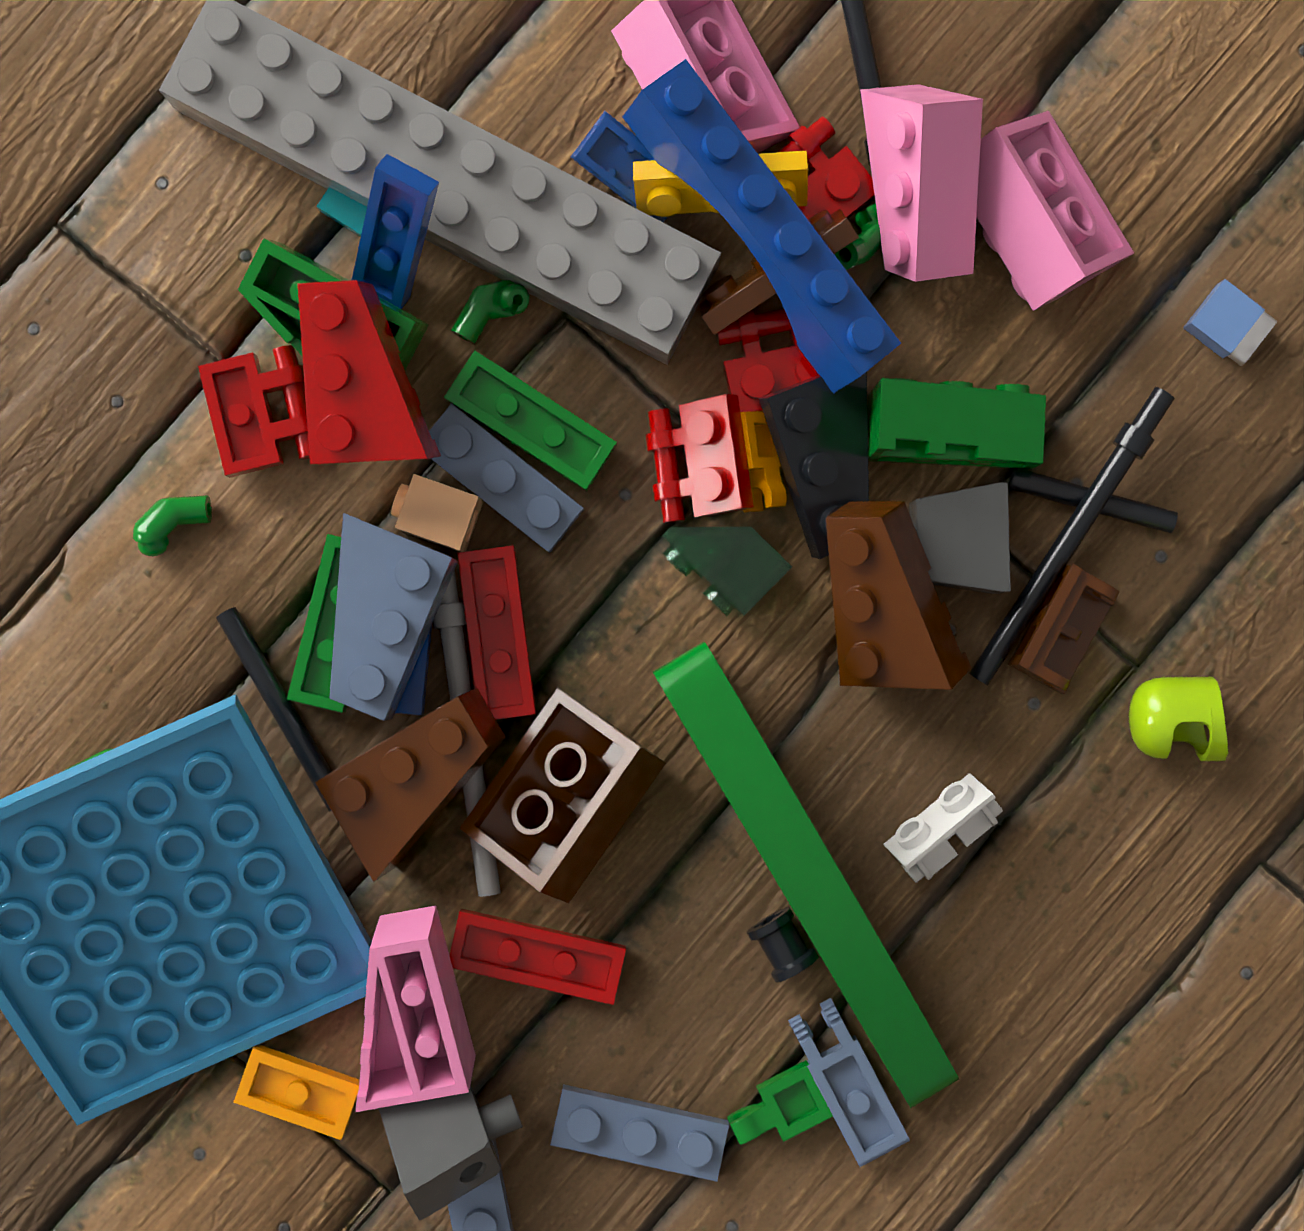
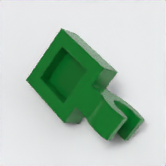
(789, 1104)

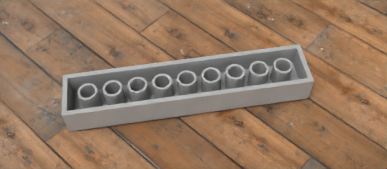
(491, 197)

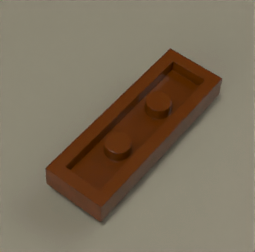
(733, 298)

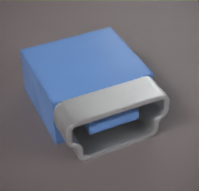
(1230, 323)

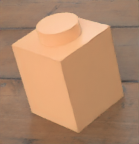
(436, 512)

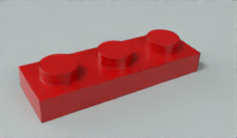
(497, 630)
(537, 956)

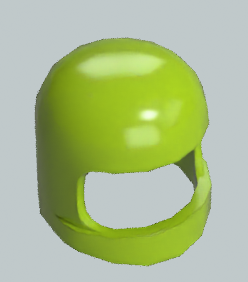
(1176, 711)

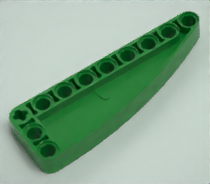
(805, 872)

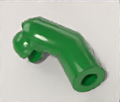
(867, 244)
(489, 303)
(163, 516)

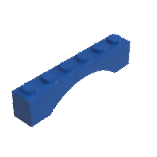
(704, 147)

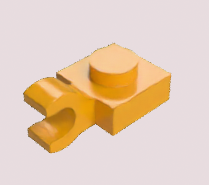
(762, 463)

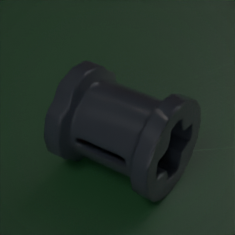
(782, 944)

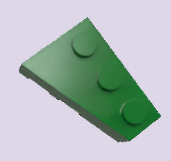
(273, 291)
(955, 424)

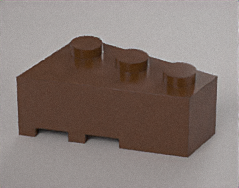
(885, 602)
(408, 779)

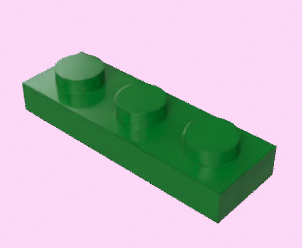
(530, 420)
(314, 660)

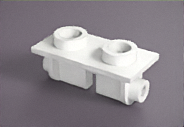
(962, 810)

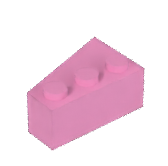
(924, 177)
(414, 1016)

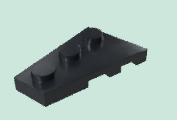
(820, 450)

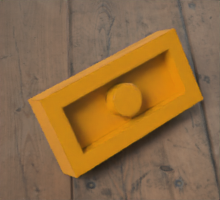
(298, 1091)

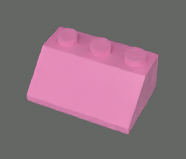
(720, 52)
(1043, 211)

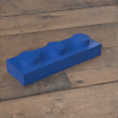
(394, 229)

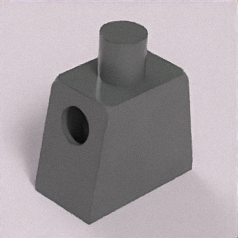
(966, 537)
(446, 1146)

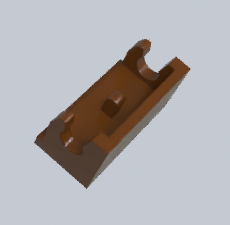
(1063, 628)

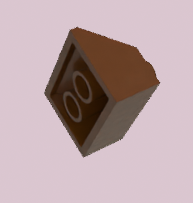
(562, 797)

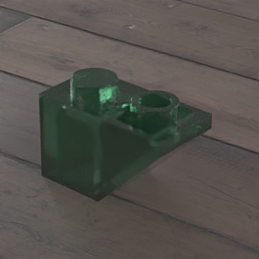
(730, 560)

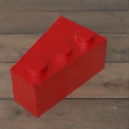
(355, 380)

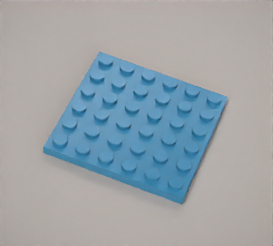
(166, 912)

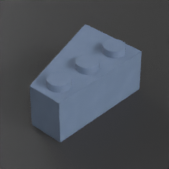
(382, 615)

